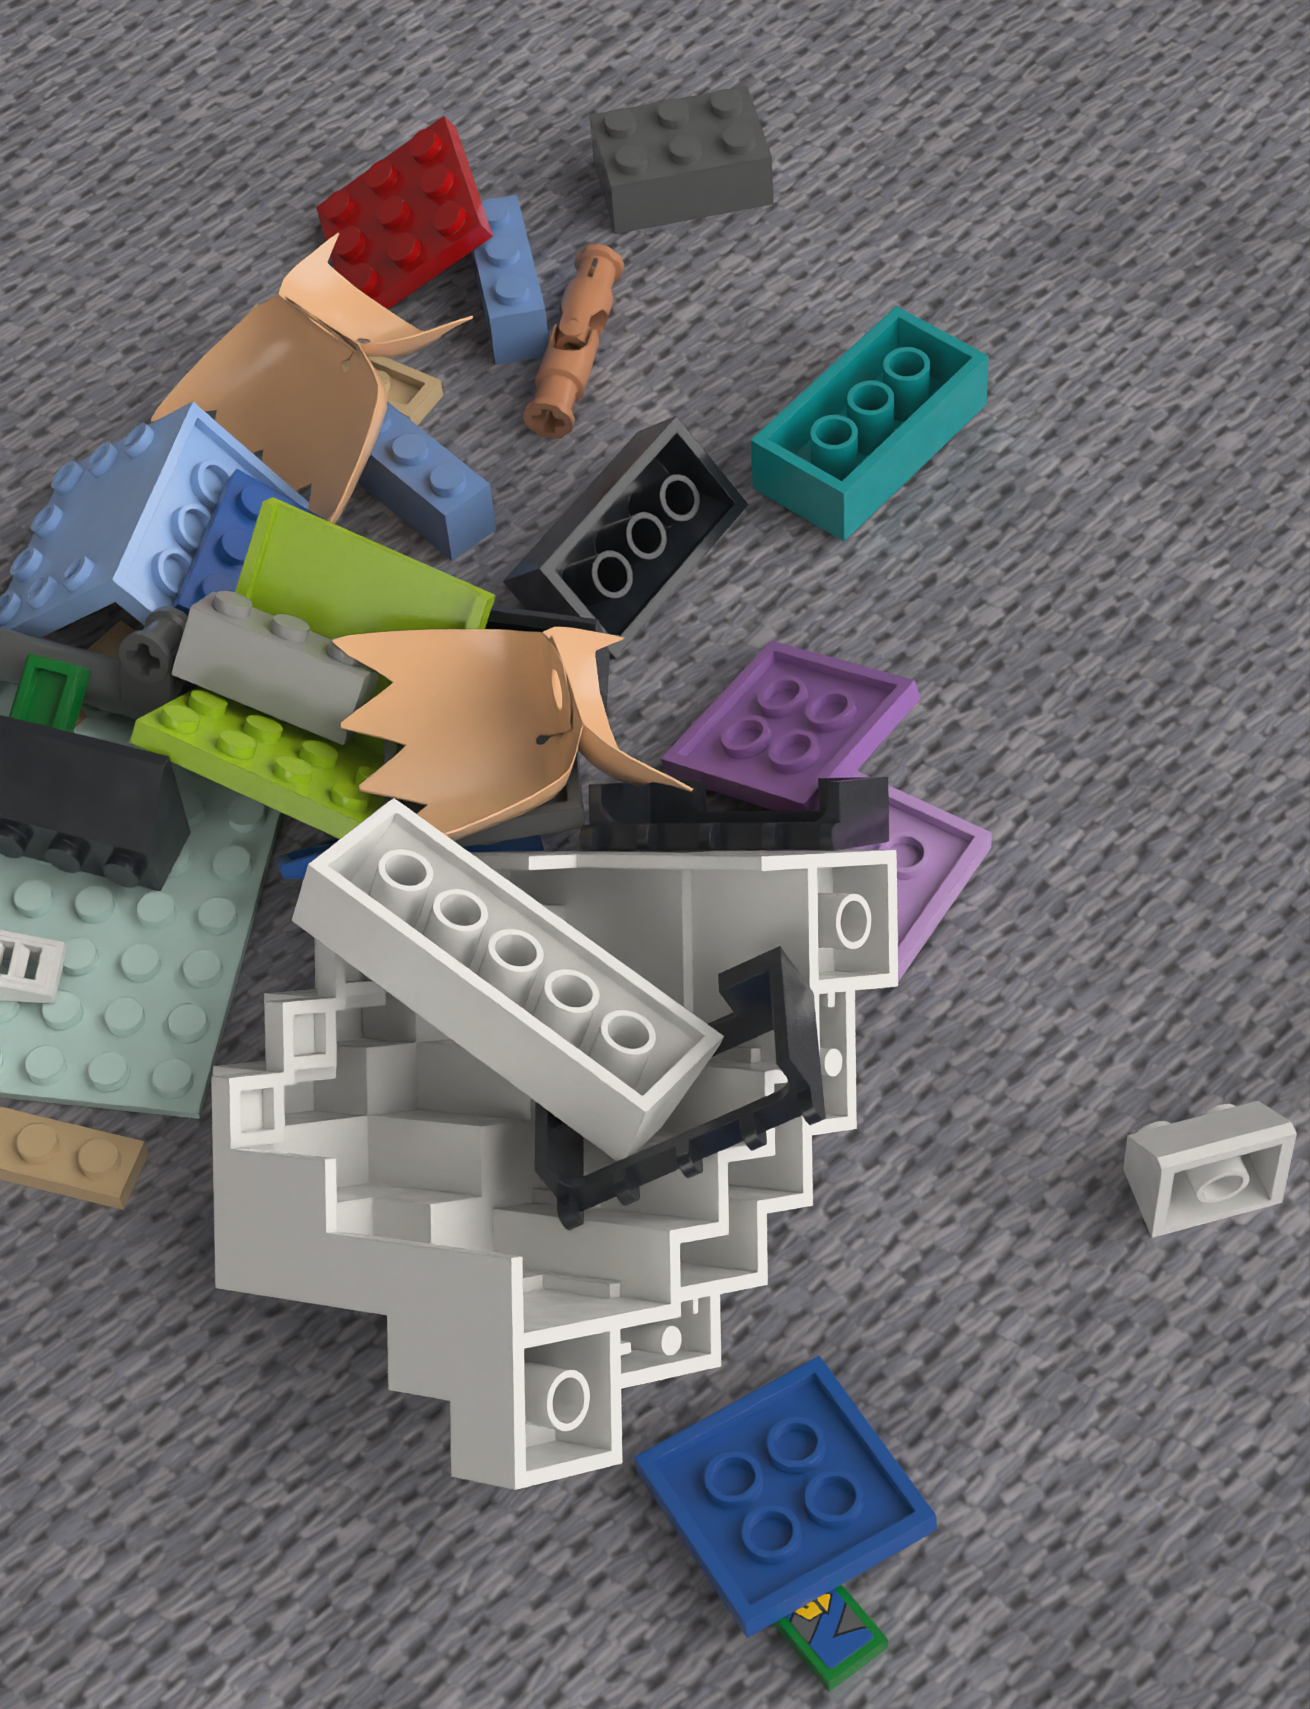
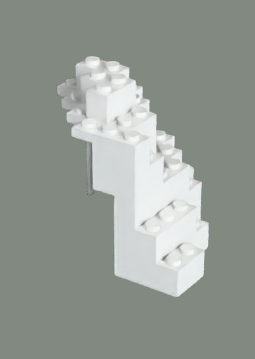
(403, 1182)

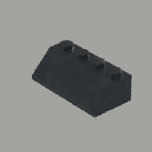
(631, 534)
(89, 805)

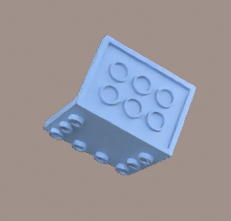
(127, 522)

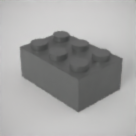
(681, 159)

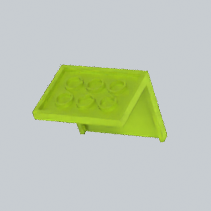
(340, 589)

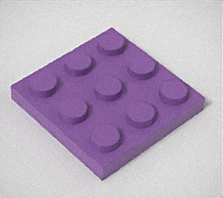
(789, 724)

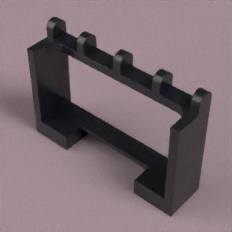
(668, 818)
(764, 997)

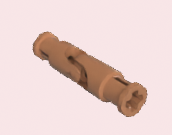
(573, 342)

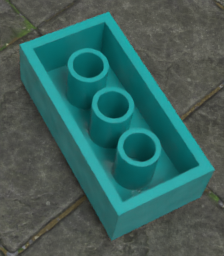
(869, 422)

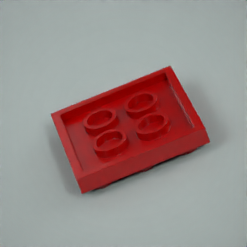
(406, 216)

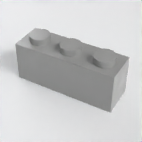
(272, 665)

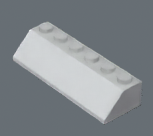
(505, 978)

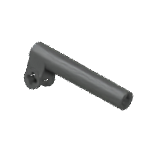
(121, 686)

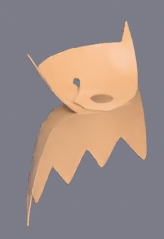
(285, 385)
(473, 716)

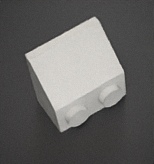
(1209, 1166)

